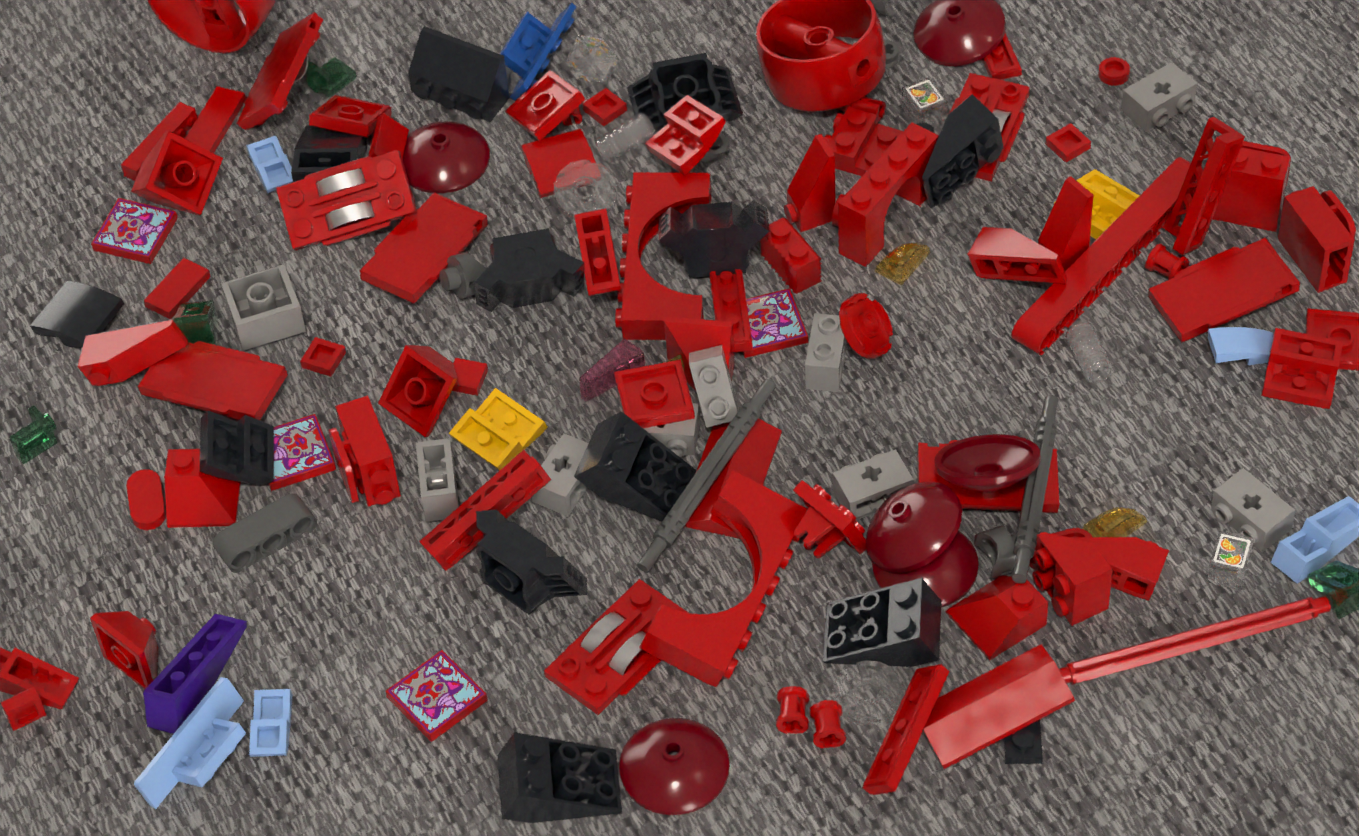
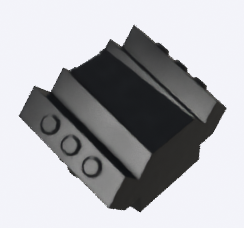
(684, 76)
(714, 235)
(527, 271)
(522, 565)

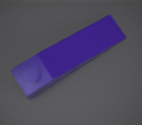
(191, 673)

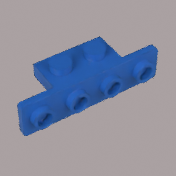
(530, 44)

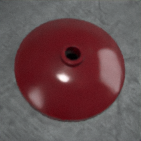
(959, 31)
(445, 157)
(987, 461)
(913, 527)
(948, 575)
(678, 781)

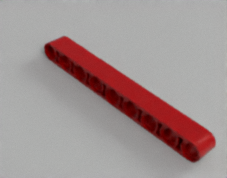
(1102, 261)

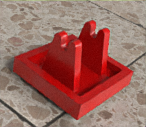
(826, 522)

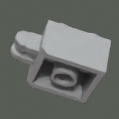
(262, 305)

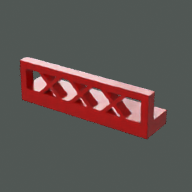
(1209, 185)
(503, 492)

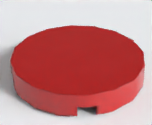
(865, 326)

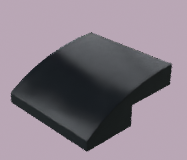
(76, 312)
(237, 449)

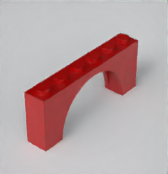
(642, 297)
(707, 642)

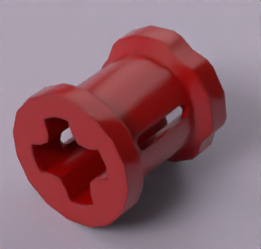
(1165, 262)
(792, 710)
(827, 724)

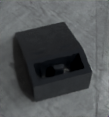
(963, 147)
(324, 149)
(633, 468)
(885, 625)
(556, 780)

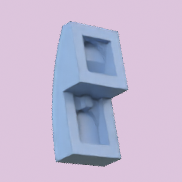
(270, 163)
(1239, 344)
(270, 723)

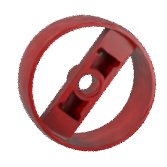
(213, 23)
(822, 68)

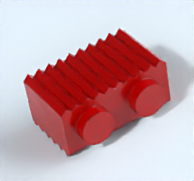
(791, 256)

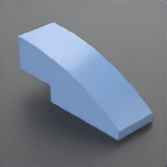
(1318, 540)

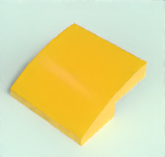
(1109, 200)
(498, 429)

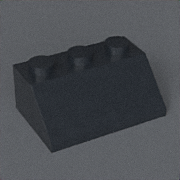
(458, 75)

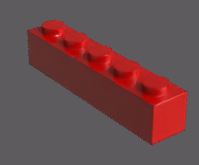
(177, 121)

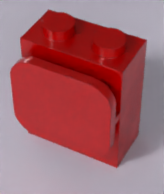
(1255, 187)
(1318, 236)
(364, 454)

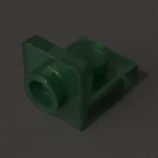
(329, 77)
(35, 437)

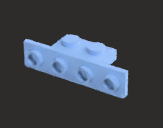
(196, 746)

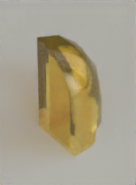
(902, 261)
(1115, 522)

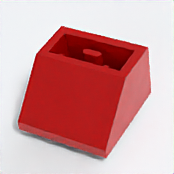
(1073, 576)

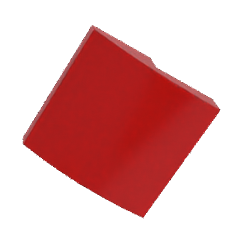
(687, 136)
(551, 155)
(1302, 368)

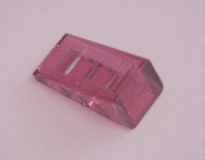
(601, 375)

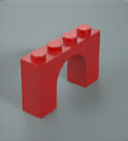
(866, 203)

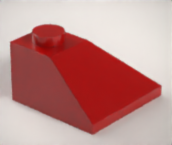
(177, 174)
(692, 335)
(419, 387)
(196, 497)
(1000, 615)
(128, 644)

